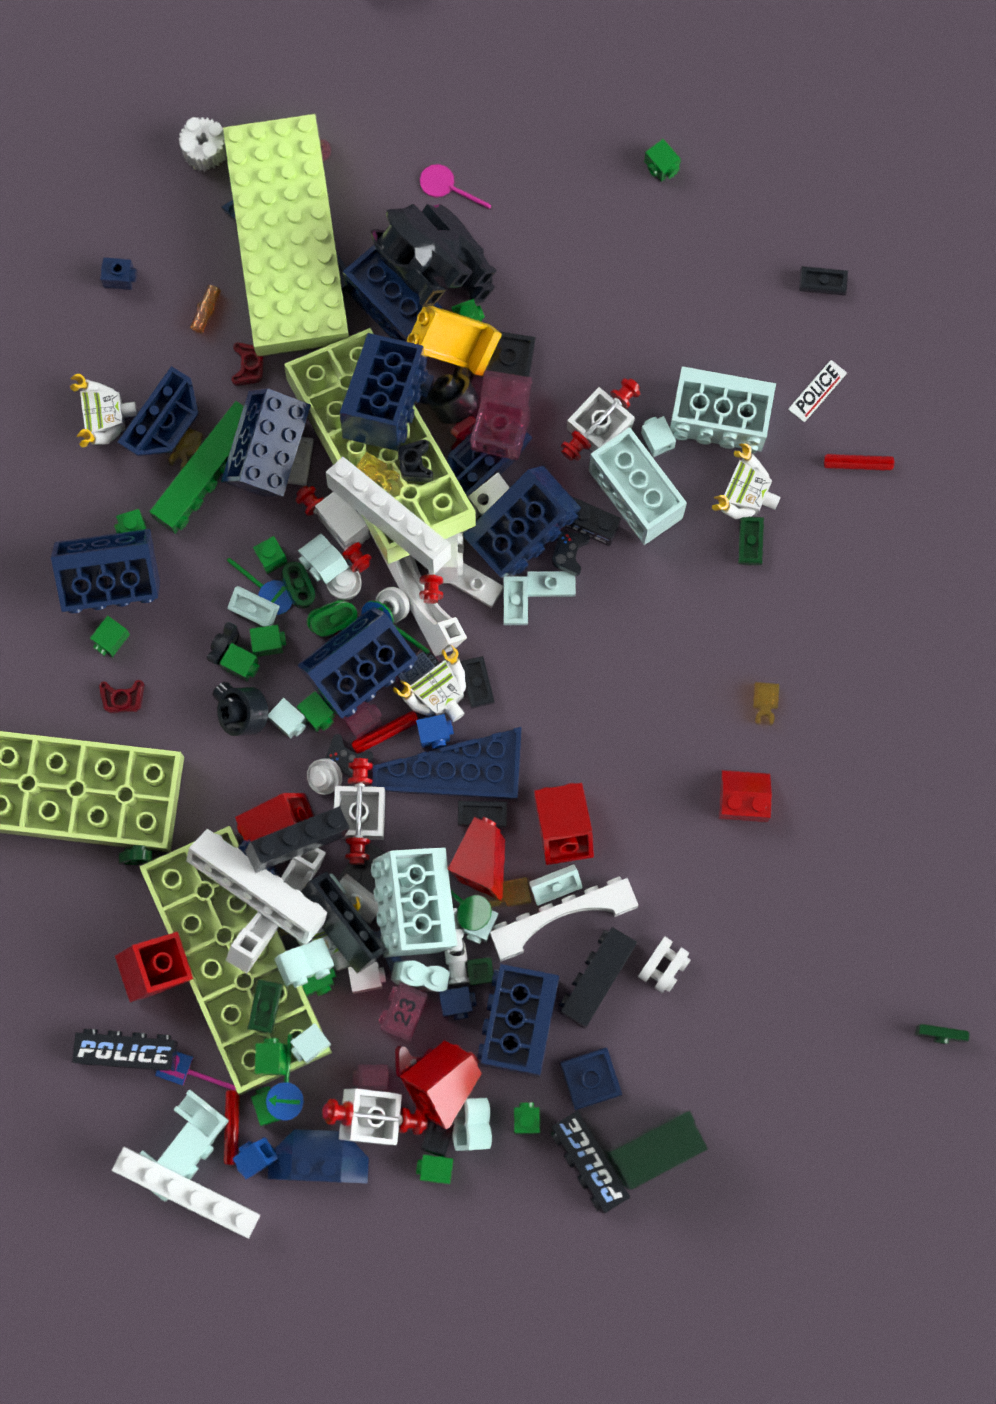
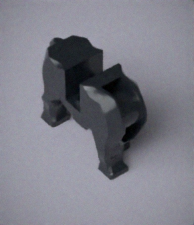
(432, 245)

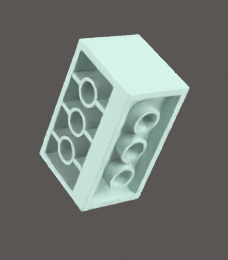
(722, 409)
(637, 486)
(414, 902)

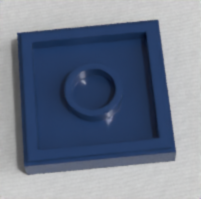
(591, 1078)

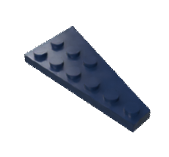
(468, 769)

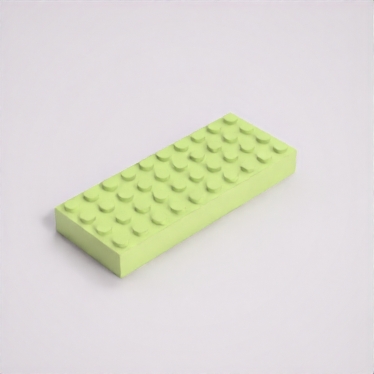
(285, 235)
(323, 382)
(88, 791)
(208, 924)

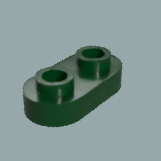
(298, 586)
(135, 856)

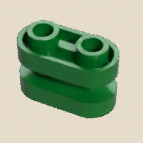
(331, 617)

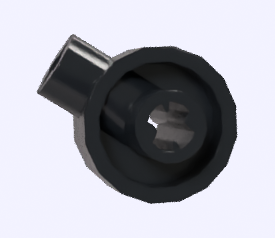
(454, 396)
(240, 709)

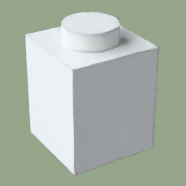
(368, 979)

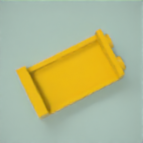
(455, 338)

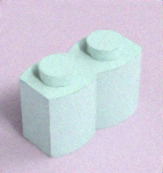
(322, 559)
(304, 963)
(421, 976)
(472, 1126)

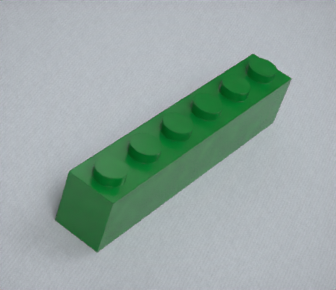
(198, 475)

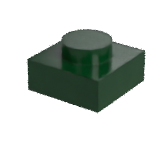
(480, 971)

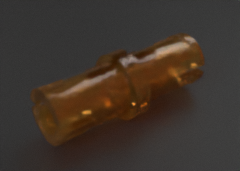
(205, 308)

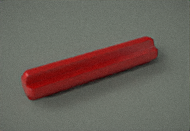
(859, 462)
(384, 732)
(232, 1127)

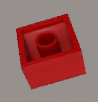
(745, 796)

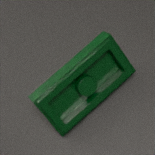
(751, 540)
(265, 1006)
(941, 1034)

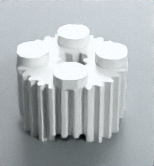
(203, 143)

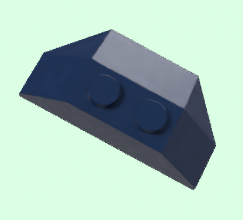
(163, 417)
(475, 467)
(319, 1157)

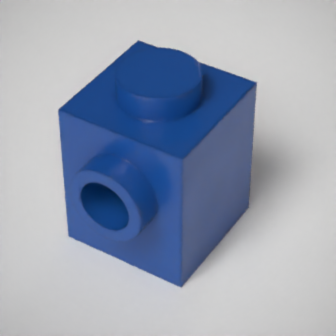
(434, 731)
(254, 1157)

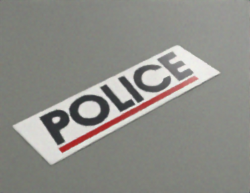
(817, 391)

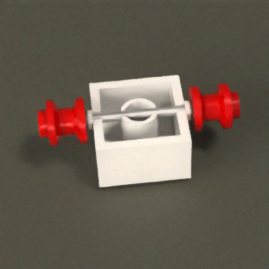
(600, 419)
(341, 521)
(446, 574)
(362, 809)
(373, 1117)

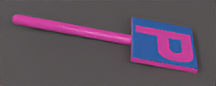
(182, 1068)

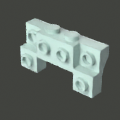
(194, 1139)

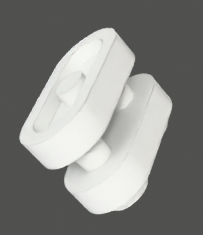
(678, 962)

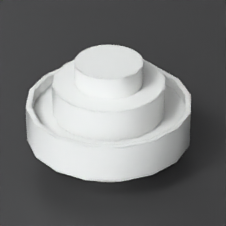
(345, 585)
(396, 601)
(324, 776)

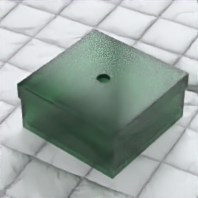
(656, 1149)

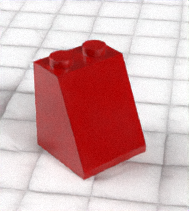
(274, 815)
(564, 823)
(481, 858)
(153, 966)
(442, 1082)

